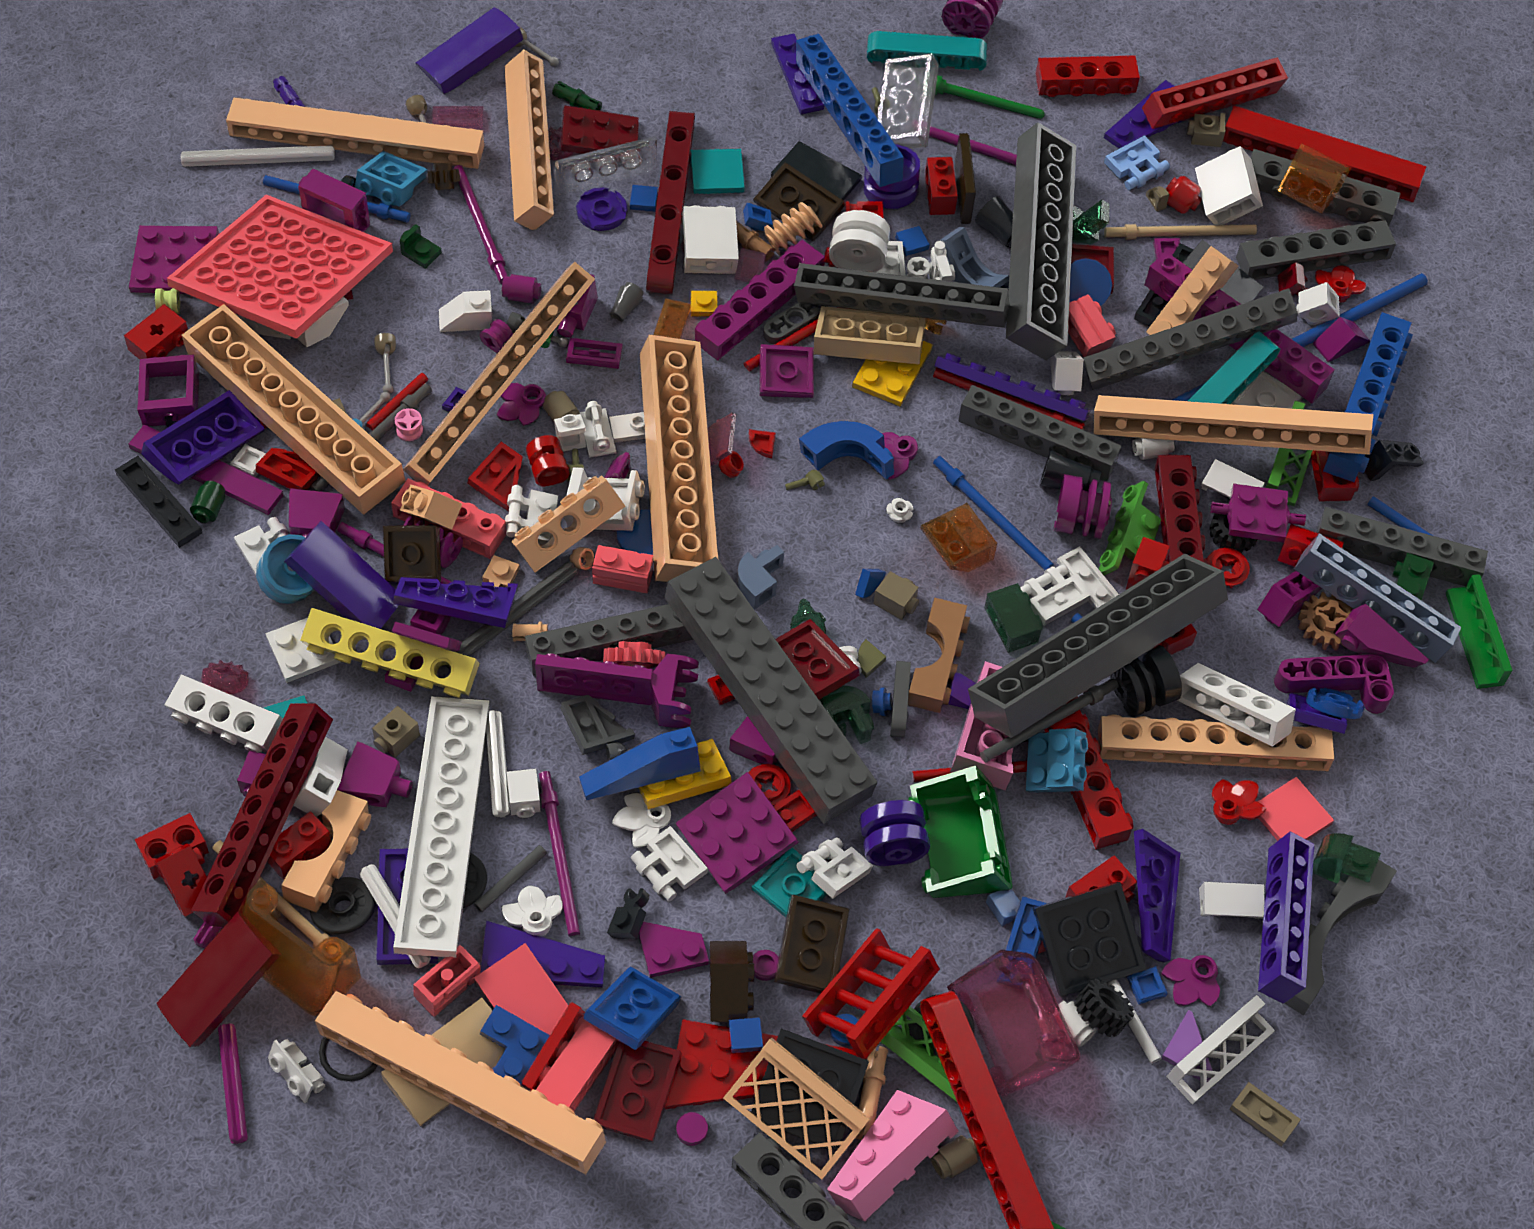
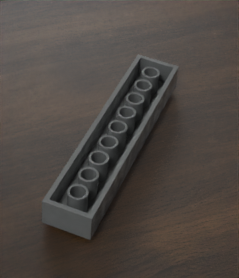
(1041, 242)
(1097, 645)
(770, 690)

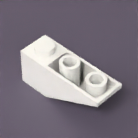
(322, 778)

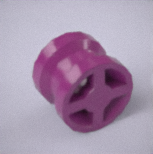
(496, 335)

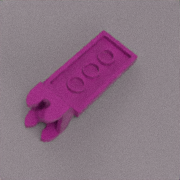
(622, 683)

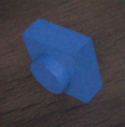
(757, 217)

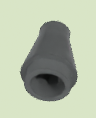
(626, 301)

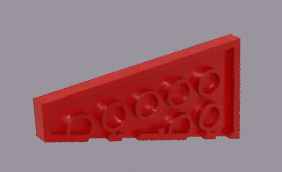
(710, 1068)

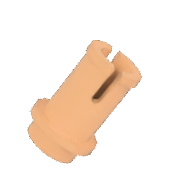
(519, 631)

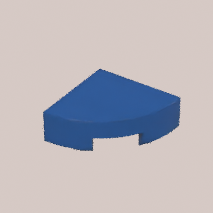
(869, 582)

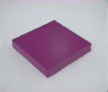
(786, 371)
(426, 636)

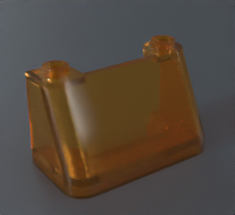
(301, 972)

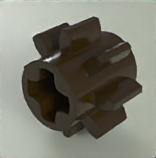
(443, 176)

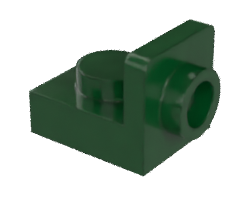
(418, 248)

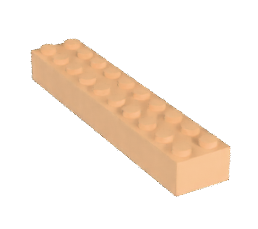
(294, 409)
(677, 456)

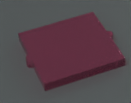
(721, 438)

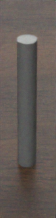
(510, 878)

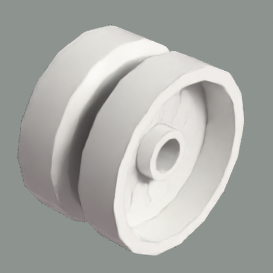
(859, 241)

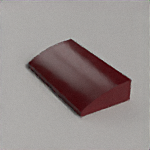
(217, 980)

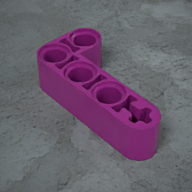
(1298, 676)

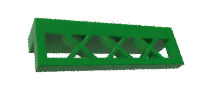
(1479, 634)

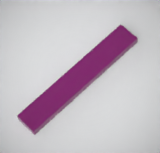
(236, 482)

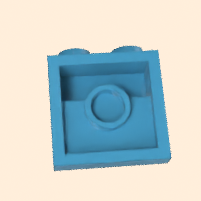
(389, 178)
(1056, 761)

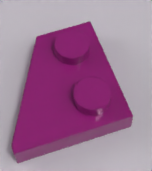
(671, 949)

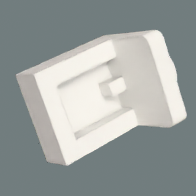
(570, 432)

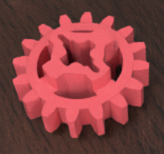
(634, 654)

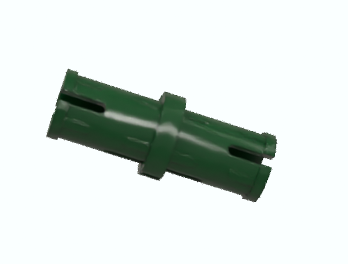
(575, 97)

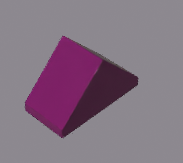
(1340, 339)

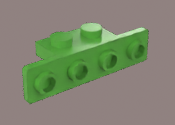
(1131, 525)

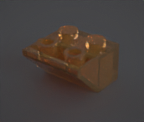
(1313, 178)
(961, 539)

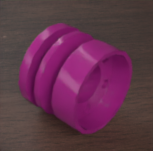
(970, 17)
(1083, 506)

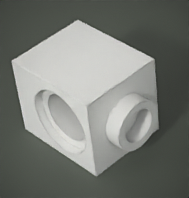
(1318, 304)
(523, 792)

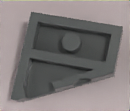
(593, 725)

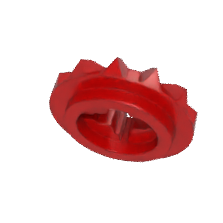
(1229, 557)
(781, 781)

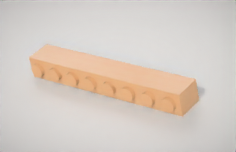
(528, 141)

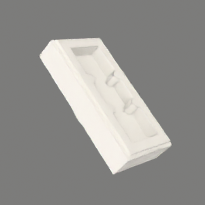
(627, 427)

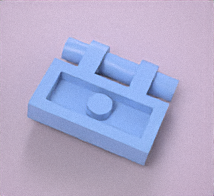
(1134, 156)

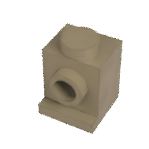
(1207, 130)

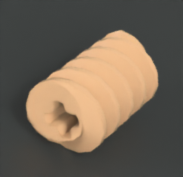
(791, 227)

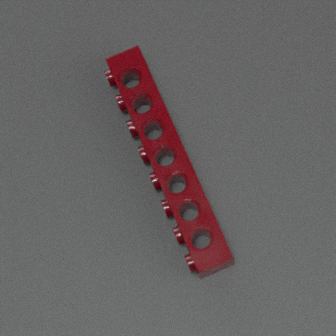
(262, 813)

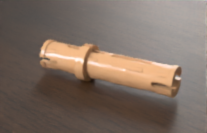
(872, 1083)

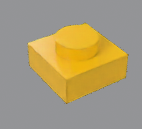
(703, 303)

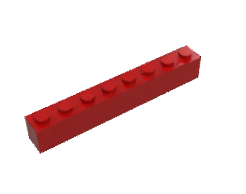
(1283, 139)

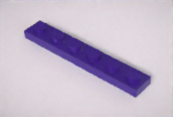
(1002, 382)

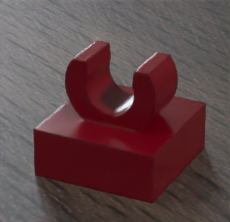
(1293, 279)

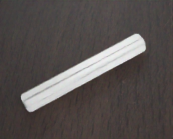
(497, 764)
(387, 904)

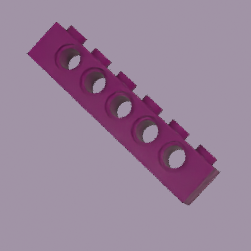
(755, 302)

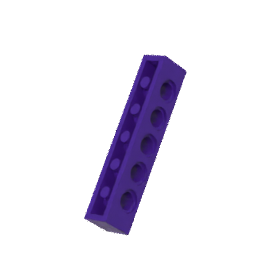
(1286, 918)

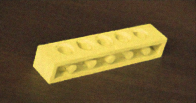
(322, 624)

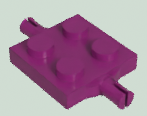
(1258, 513)

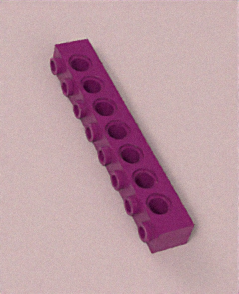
(1293, 365)

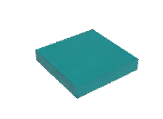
(717, 171)
(784, 880)

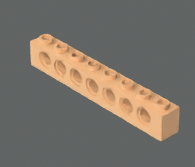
(1230, 752)

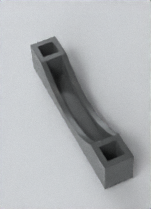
(1348, 898)

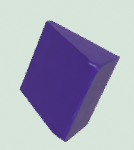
(959, 691)

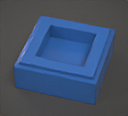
(643, 198)
(913, 240)
(1147, 985)
(745, 1035)

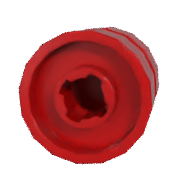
(547, 460)

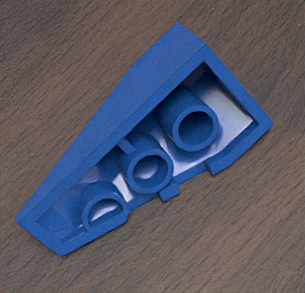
(651, 762)

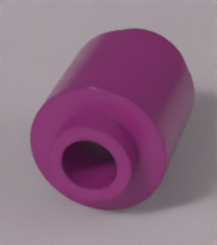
(521, 288)

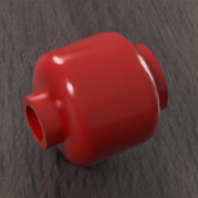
(1183, 194)

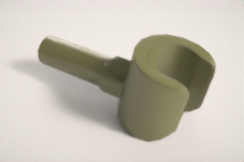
(877, 99)
(575, 462)
(812, 477)

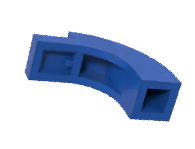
(847, 439)

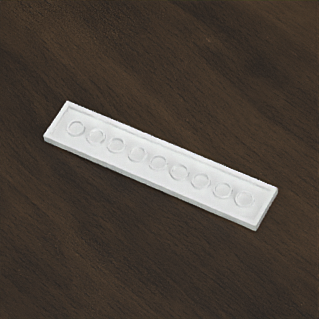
(442, 828)

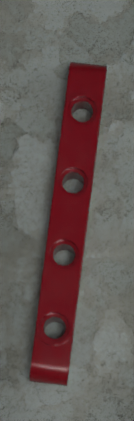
(670, 203)

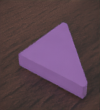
(1184, 1042)

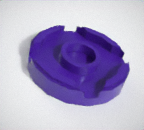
(601, 209)

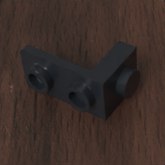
(1390, 453)

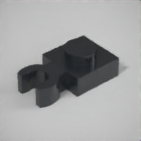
(629, 919)

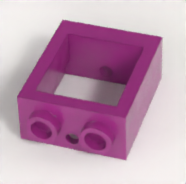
(352, 201)
(154, 411)

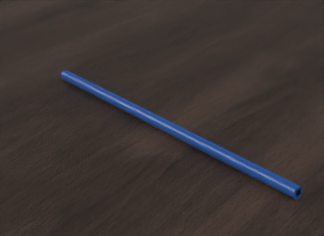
(1353, 314)

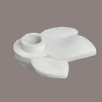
(638, 818)
(533, 906)

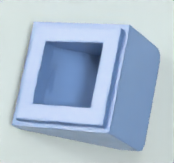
(1004, 906)

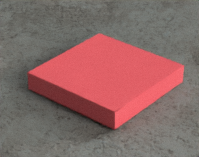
(1294, 810)

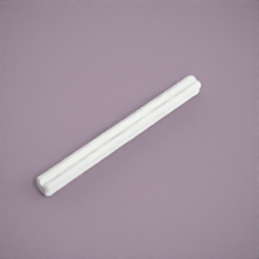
(257, 156)

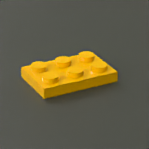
(889, 379)
(711, 777)

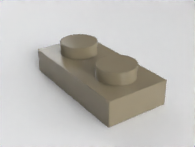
(1265, 1114)

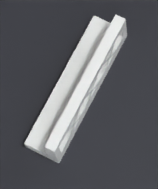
(1216, 1040)

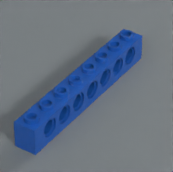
(849, 110)
(1373, 388)

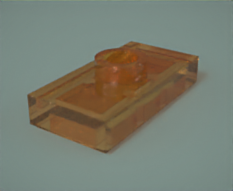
(672, 319)

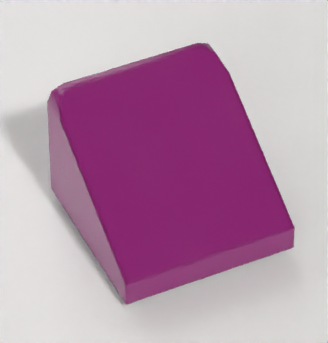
(619, 467)

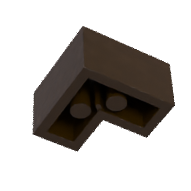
(729, 977)

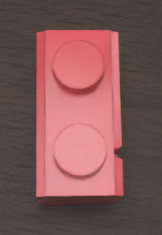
(1089, 327)
(622, 569)
(446, 981)

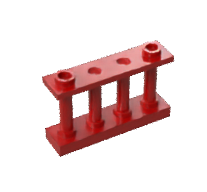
(887, 1008)

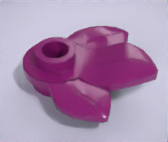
(519, 406)
(901, 456)
(1191, 984)

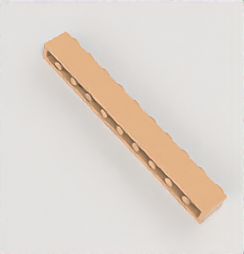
(355, 132)
(499, 374)
(1233, 424)
(461, 1081)

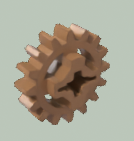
(1322, 619)

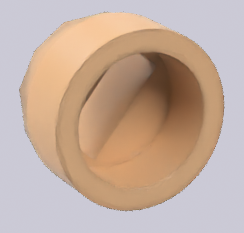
(584, 553)

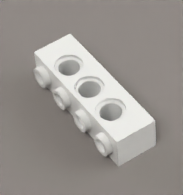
(190, 694)
(1236, 704)

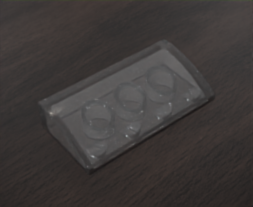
(908, 99)
(606, 166)

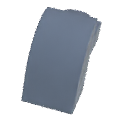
(755, 576)

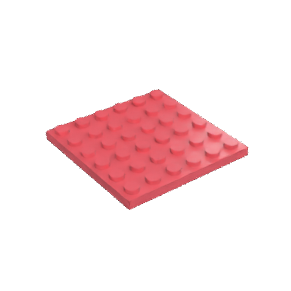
(280, 265)

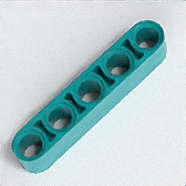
(947, 50)
(1238, 371)

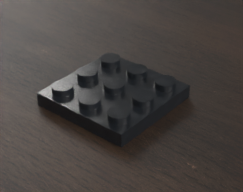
(1089, 938)
(834, 1066)

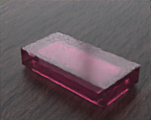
(458, 116)

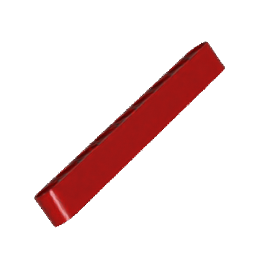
(984, 1113)

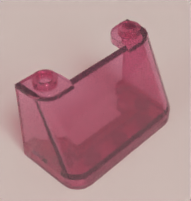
(1017, 1020)

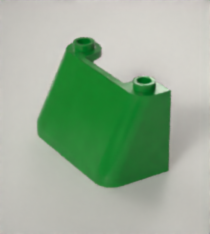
(964, 835)

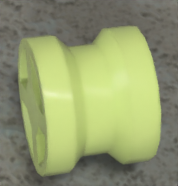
(169, 298)

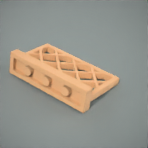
(816, 1088)

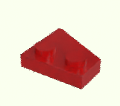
(286, 469)
(497, 474)

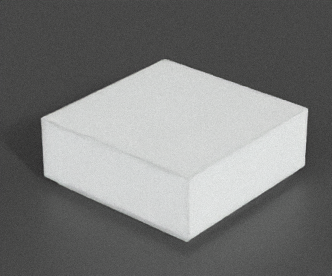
(247, 460)

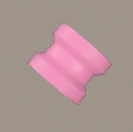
(408, 418)

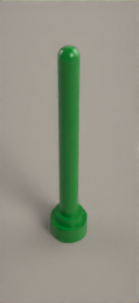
(944, 87)

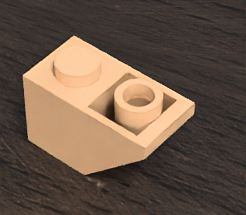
(430, 506)

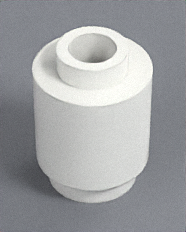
(1151, 448)
(1079, 1029)

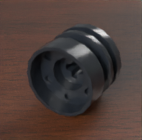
(1148, 682)

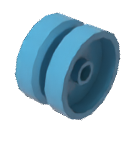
(276, 578)

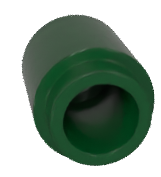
(208, 502)

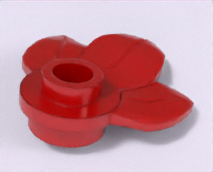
(1342, 281)
(1239, 799)

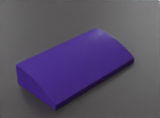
(470, 50)
(201, 438)
(343, 577)

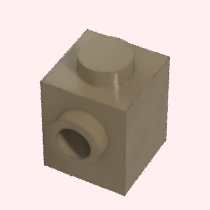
(897, 595)
(395, 732)

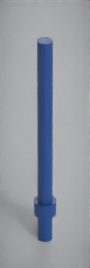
(381, 210)
(956, 478)

